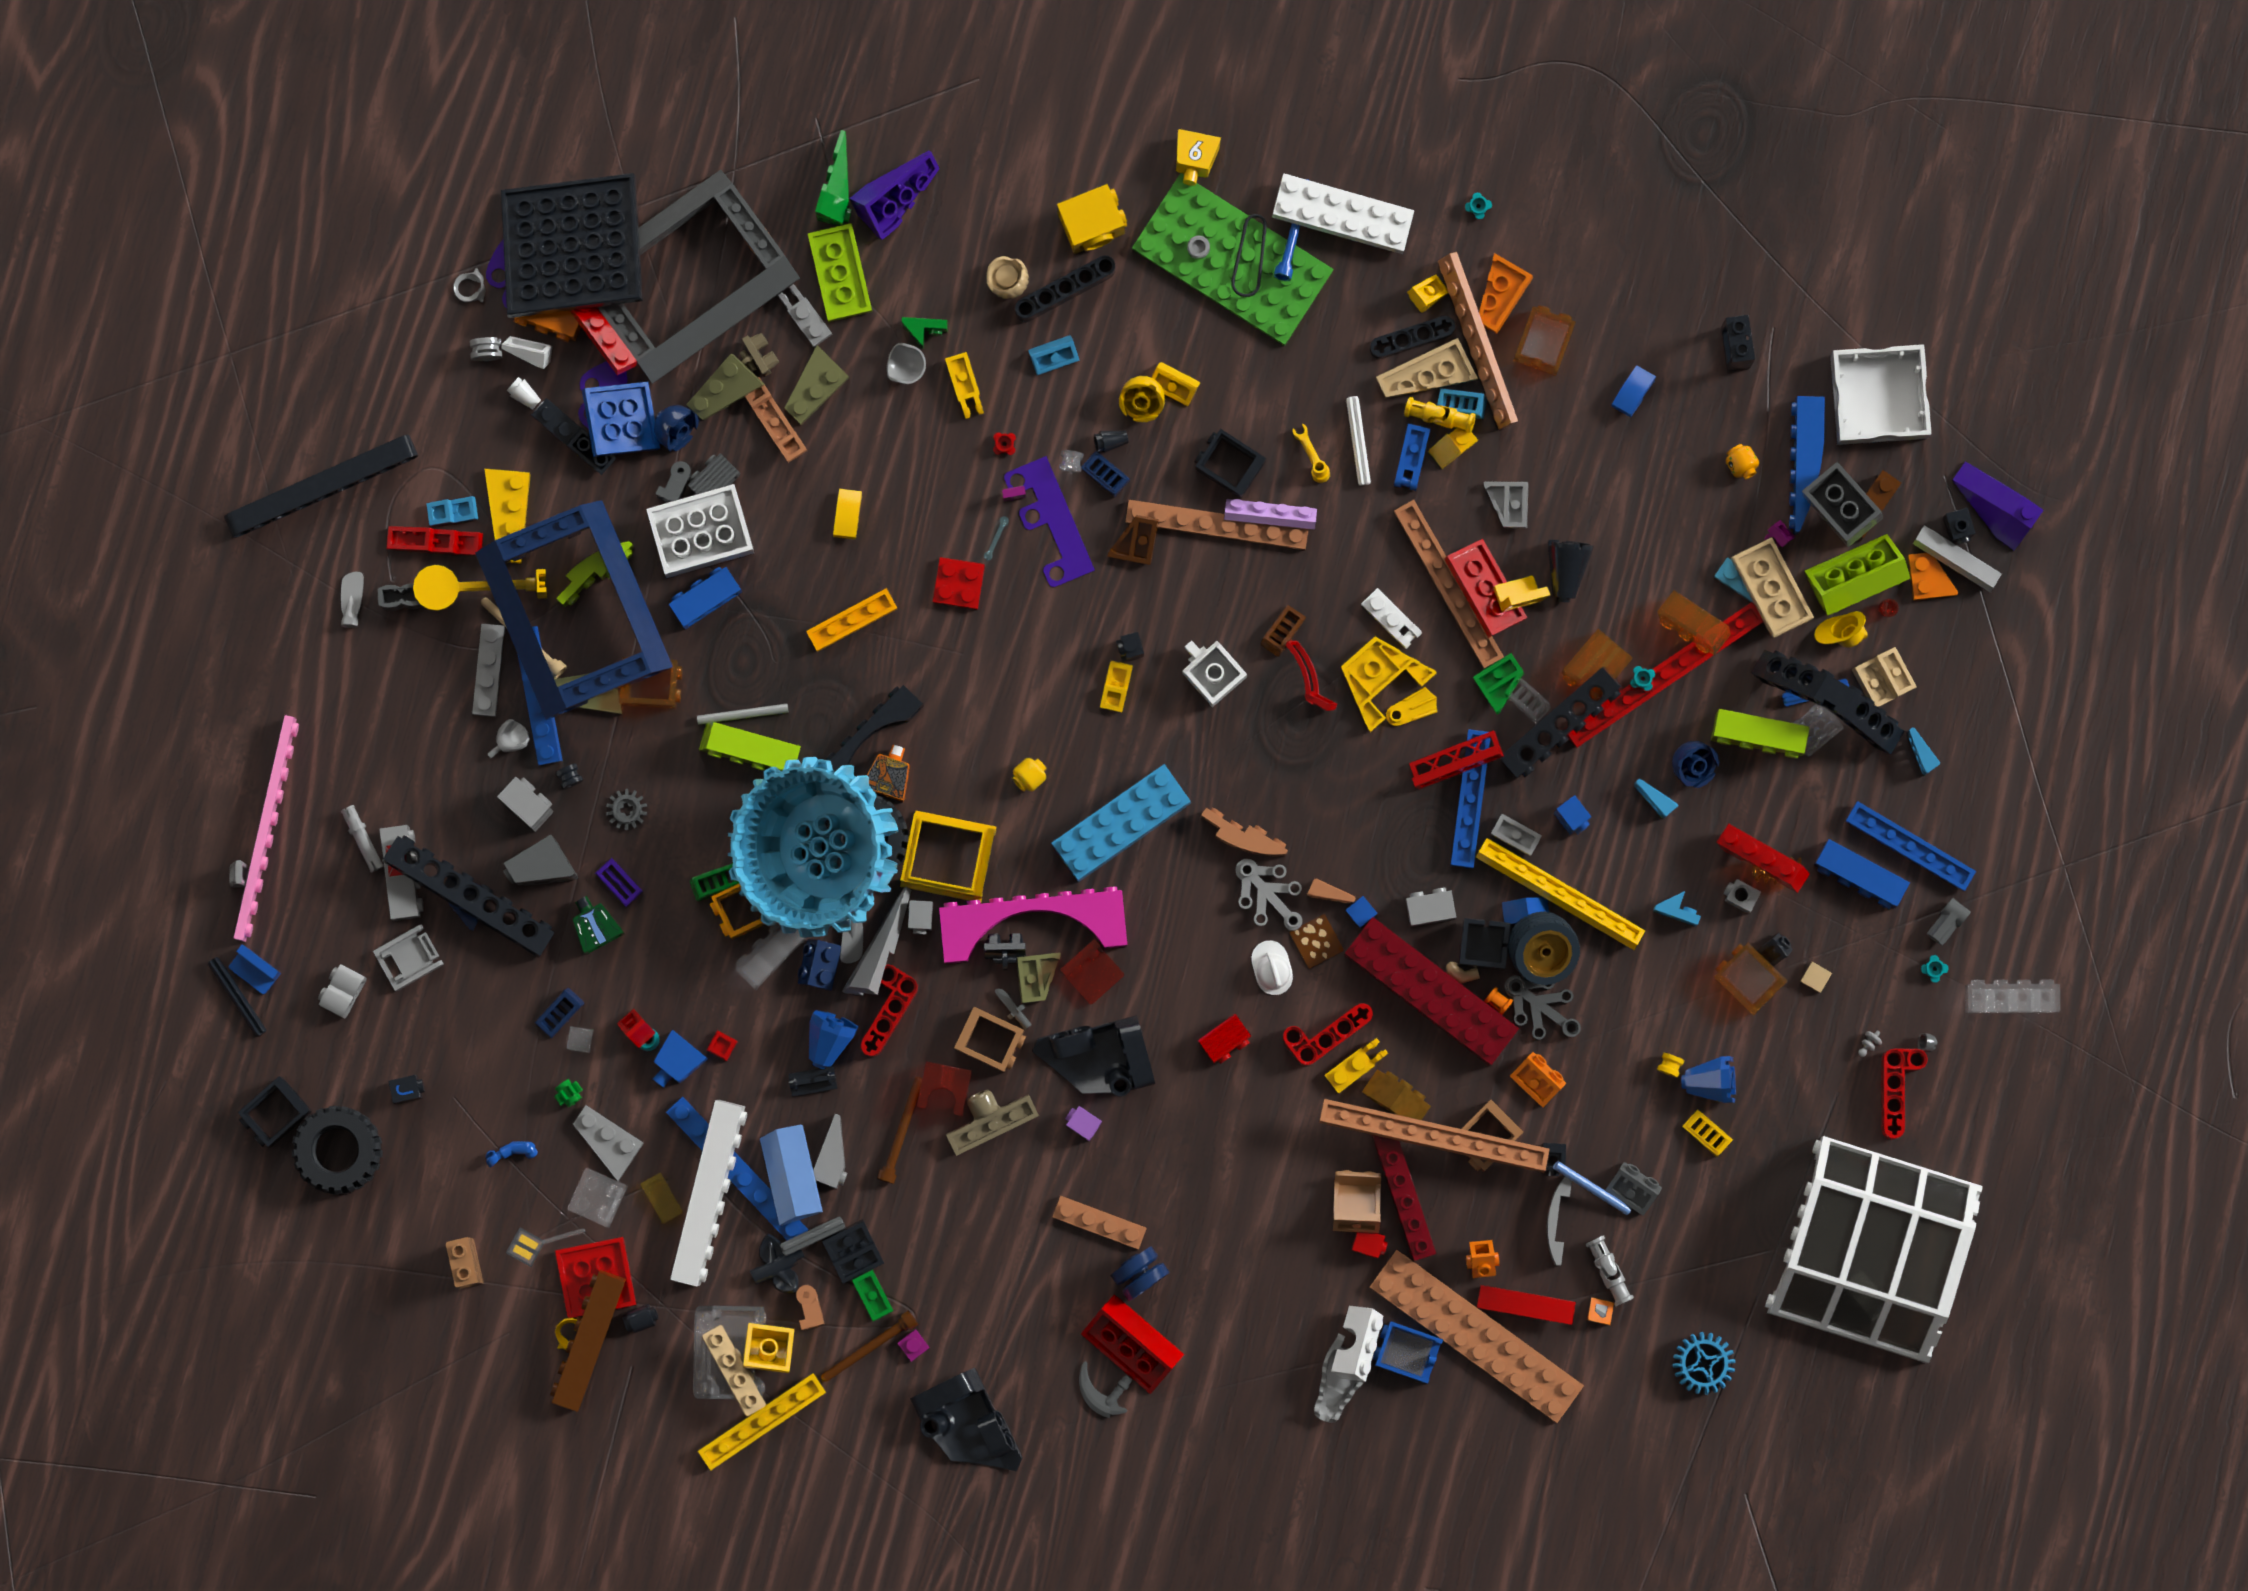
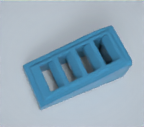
(1463, 395)
(1925, 757)
(1660, 802)

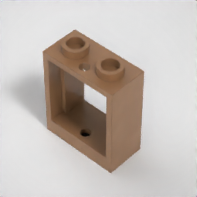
(967, 1032)
(1503, 1119)

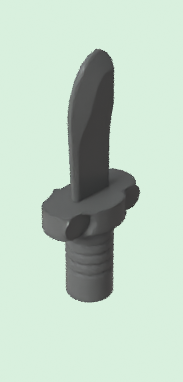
(1015, 1011)

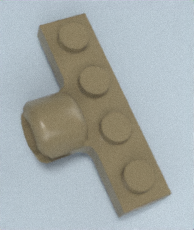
(990, 1120)

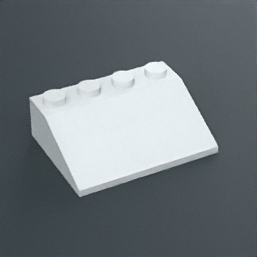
(700, 531)

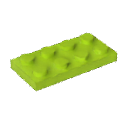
(840, 272)

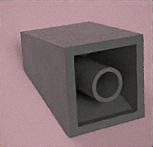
(540, 865)

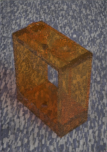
(674, 694)

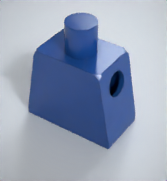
(677, 1059)

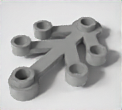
(1266, 891)

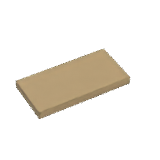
(1772, 588)

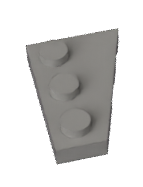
(608, 1141)

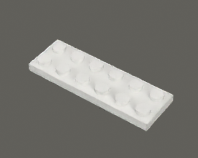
(1343, 213)

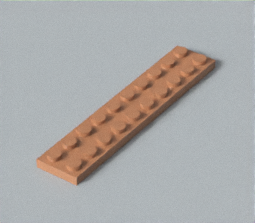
(1476, 1336)

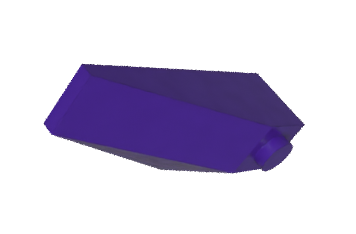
(889, 196)
(2000, 507)

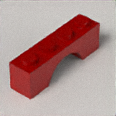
(1764, 857)

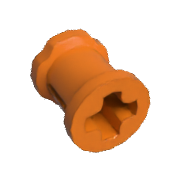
(1498, 1001)

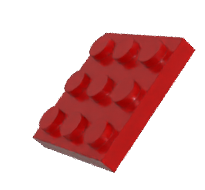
(580, 1263)

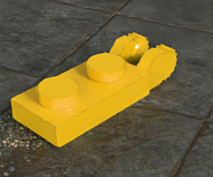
(964, 382)
(1353, 1067)

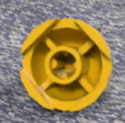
(1142, 399)

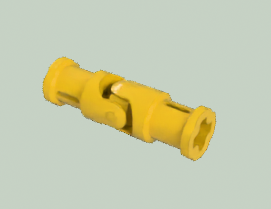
(1437, 414)

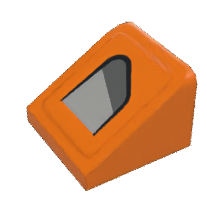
(1600, 1311)

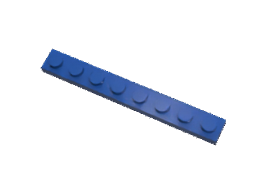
(742, 1175)

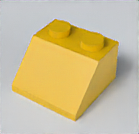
(768, 1348)

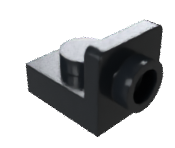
(1775, 949)

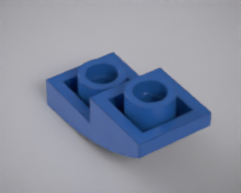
(1633, 391)

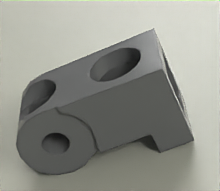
(677, 483)

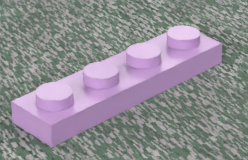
(1270, 514)

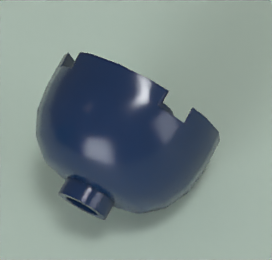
(674, 426)
(1695, 763)

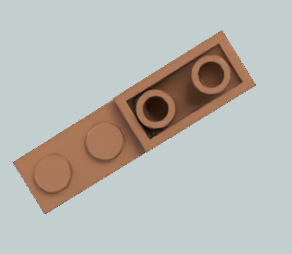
(1251, 841)

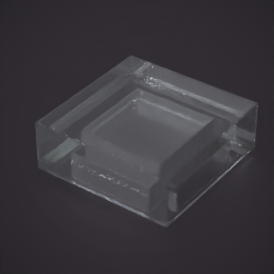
(580, 1039)

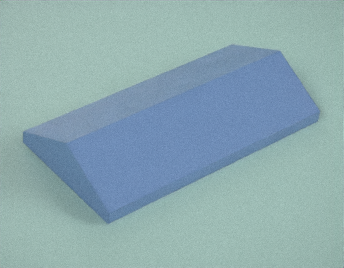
(791, 1174)

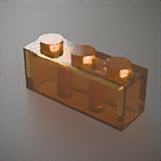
(1693, 623)

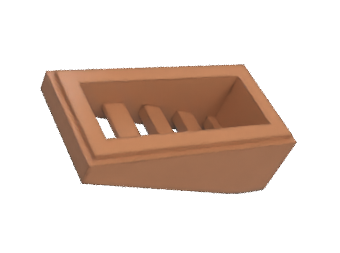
(1328, 892)

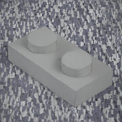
(1516, 834)

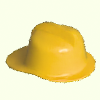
(1845, 630)

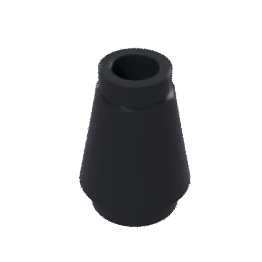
(1109, 440)

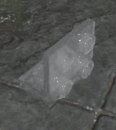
(597, 1197)

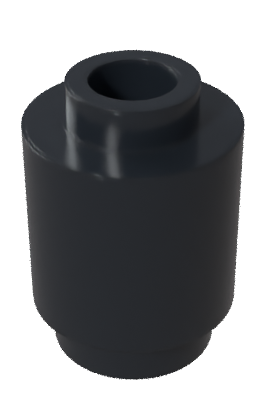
(640, 1318)

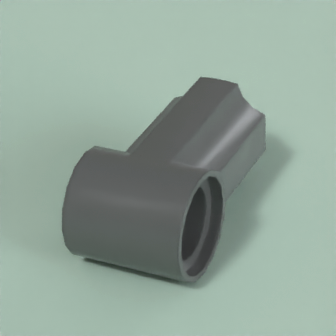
(1951, 917)

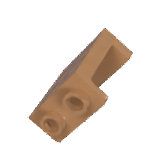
(1357, 1201)
(464, 1262)

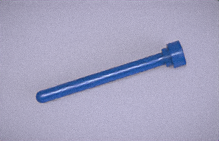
(1284, 269)

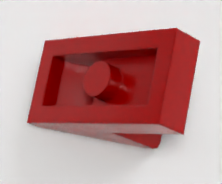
(636, 1028)

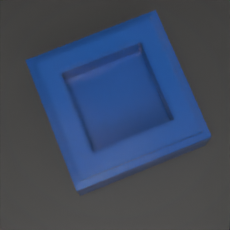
(1361, 912)

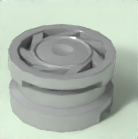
(485, 349)

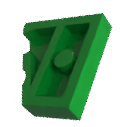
(1499, 681)

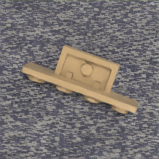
(731, 1366)

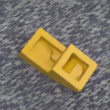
(847, 514)
(1116, 686)

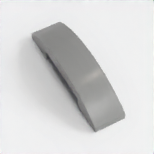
(1556, 1248)

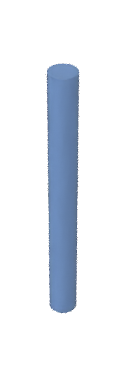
(1591, 1187)

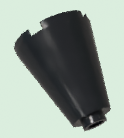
(1567, 567)

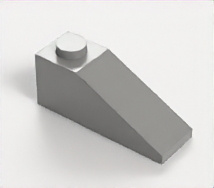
(831, 1160)

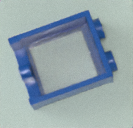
(1407, 1351)

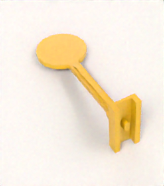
(438, 586)

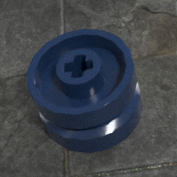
(1141, 1275)

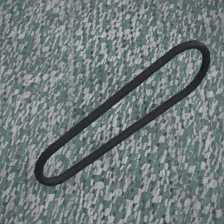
(1239, 253)

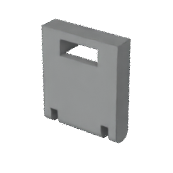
(412, 955)

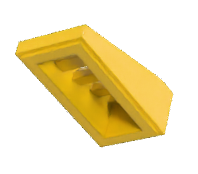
(1719, 1133)

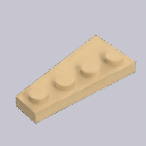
(1432, 370)

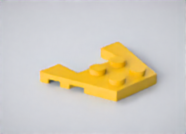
(1376, 668)

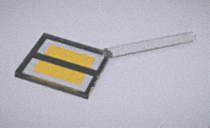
(527, 1246)

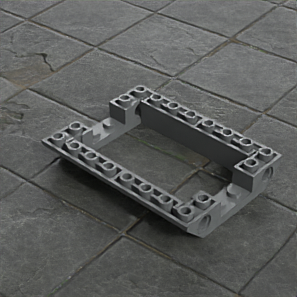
(728, 312)

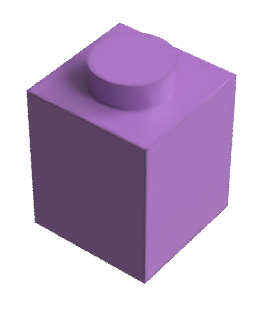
(1083, 1122)

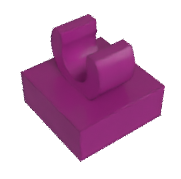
(1780, 533)

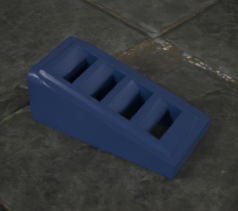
(1124, 480)
(573, 998)

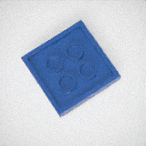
(620, 419)

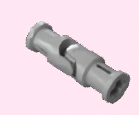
(1605, 1262)

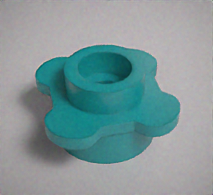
(1478, 199)
(1638, 673)
(1928, 968)

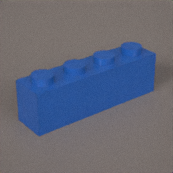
(1861, 874)

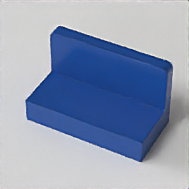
(254, 969)

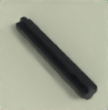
(237, 996)

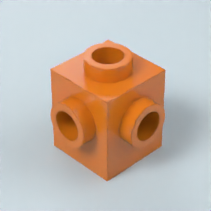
(1482, 1259)

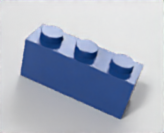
(705, 597)

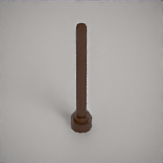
(888, 1172)
(906, 1322)

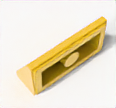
(1175, 384)

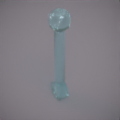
(1003, 522)

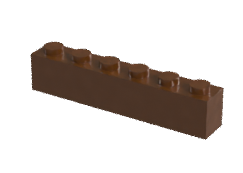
(588, 1341)

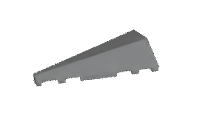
(870, 969)

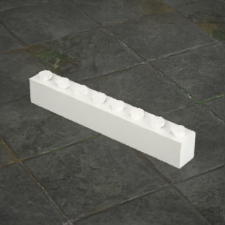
(708, 1193)

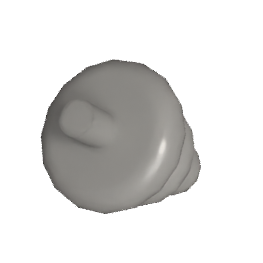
(1868, 1044)

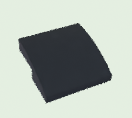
(852, 1251)

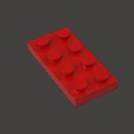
(1476, 576)

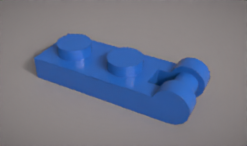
(1412, 456)

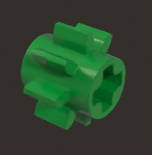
(568, 1093)

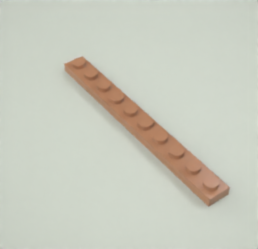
(1434, 1135)

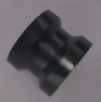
(569, 776)

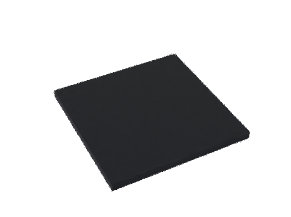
(571, 245)

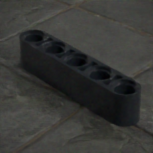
(1071, 279)

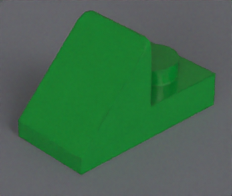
(918, 326)

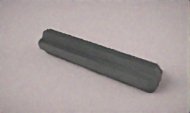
(812, 1236)

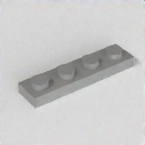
(488, 670)

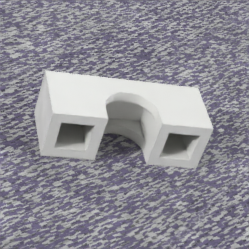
(1356, 1361)

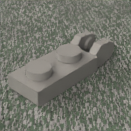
(806, 318)

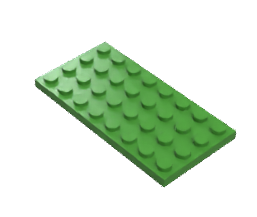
(1198, 212)

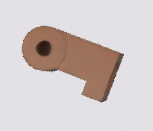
(811, 1307)

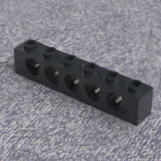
(1513, 756)

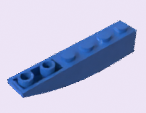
(1806, 453)

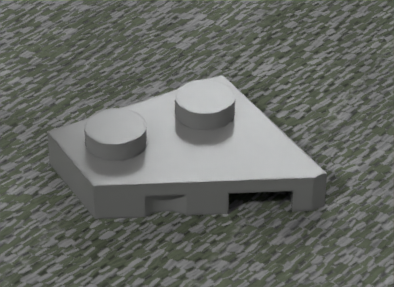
(1510, 502)

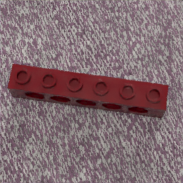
(1404, 1197)

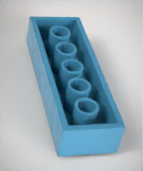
(1121, 823)

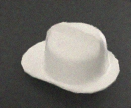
(1272, 967)

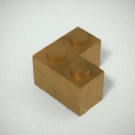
(1396, 1095)

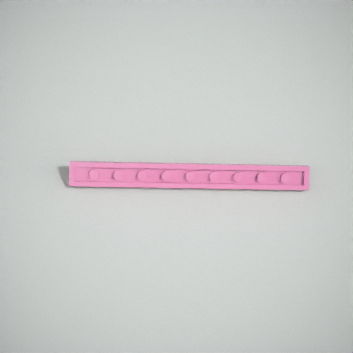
(264, 838)

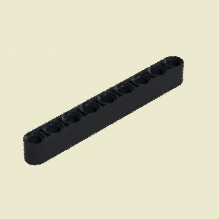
(321, 486)

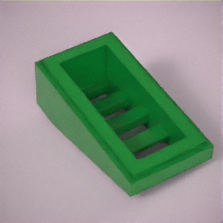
(694, 882)

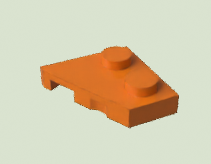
(1929, 578)

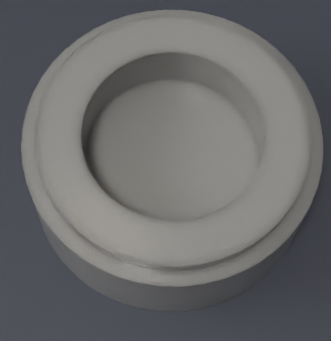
(1198, 247)

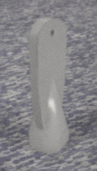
(351, 598)
(852, 943)

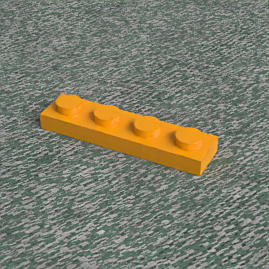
(851, 620)

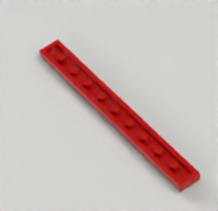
(1665, 675)

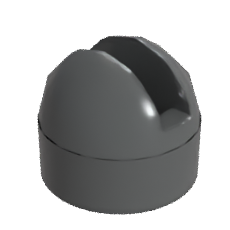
(1926, 1042)

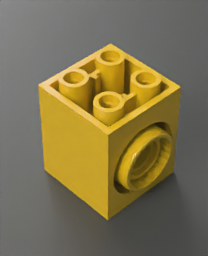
(1092, 219)

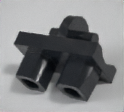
(1004, 952)

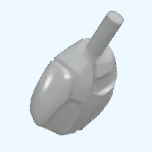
(510, 737)

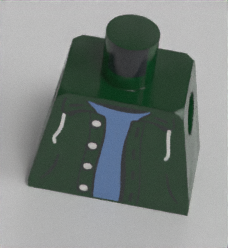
(595, 926)

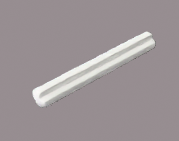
(1358, 440)

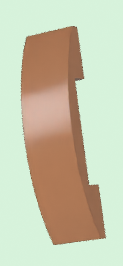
(775, 423)

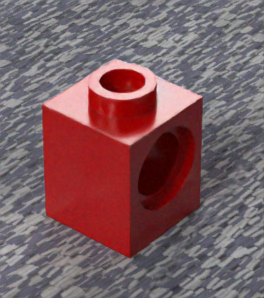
(1369, 1244)

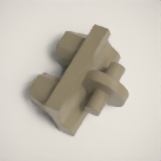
(764, 363)

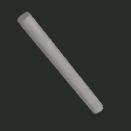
(741, 714)

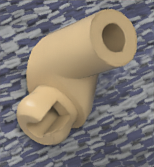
(1461, 975)

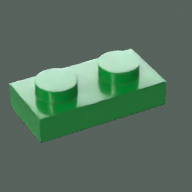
(872, 1295)

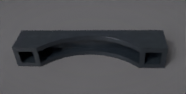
(897, 710)

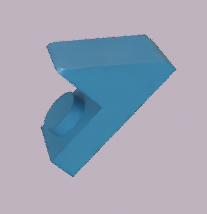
(1671, 909)

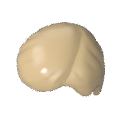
(1007, 277)

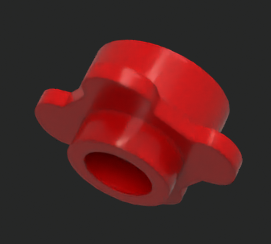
(1009, 439)

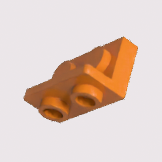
(1538, 1079)

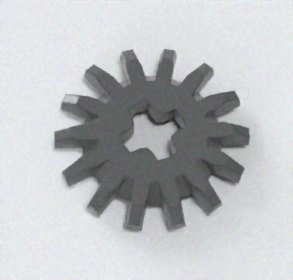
(634, 814)

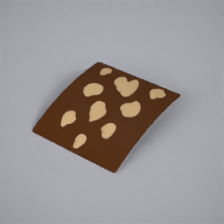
(1316, 941)

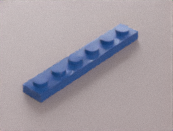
(543, 730)
(1469, 809)
(1910, 846)

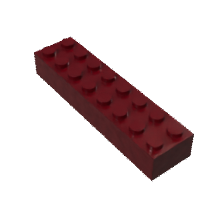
(1431, 991)

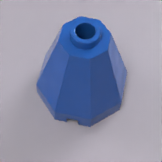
(828, 1037)
(1712, 1080)

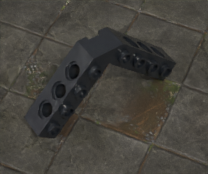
(1826, 691)

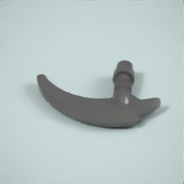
(1098, 1402)

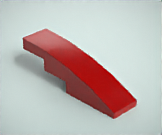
(434, 540)
(1526, 1304)

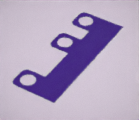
(1056, 513)

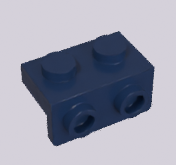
(819, 964)

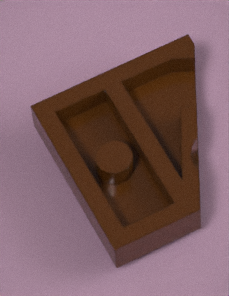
(1137, 541)

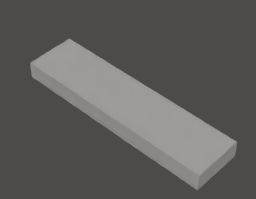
(1957, 558)

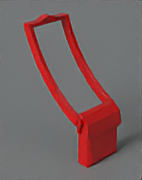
(1311, 696)

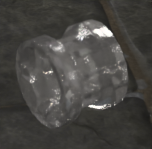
(1071, 461)

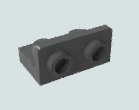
(1634, 1188)

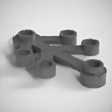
(1539, 1004)

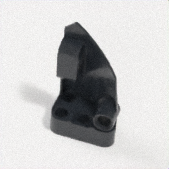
(967, 1422)

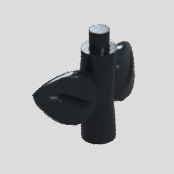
(777, 1266)

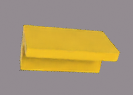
(1519, 593)

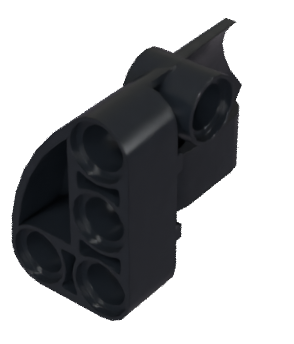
(1099, 1056)

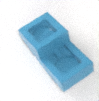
(452, 511)

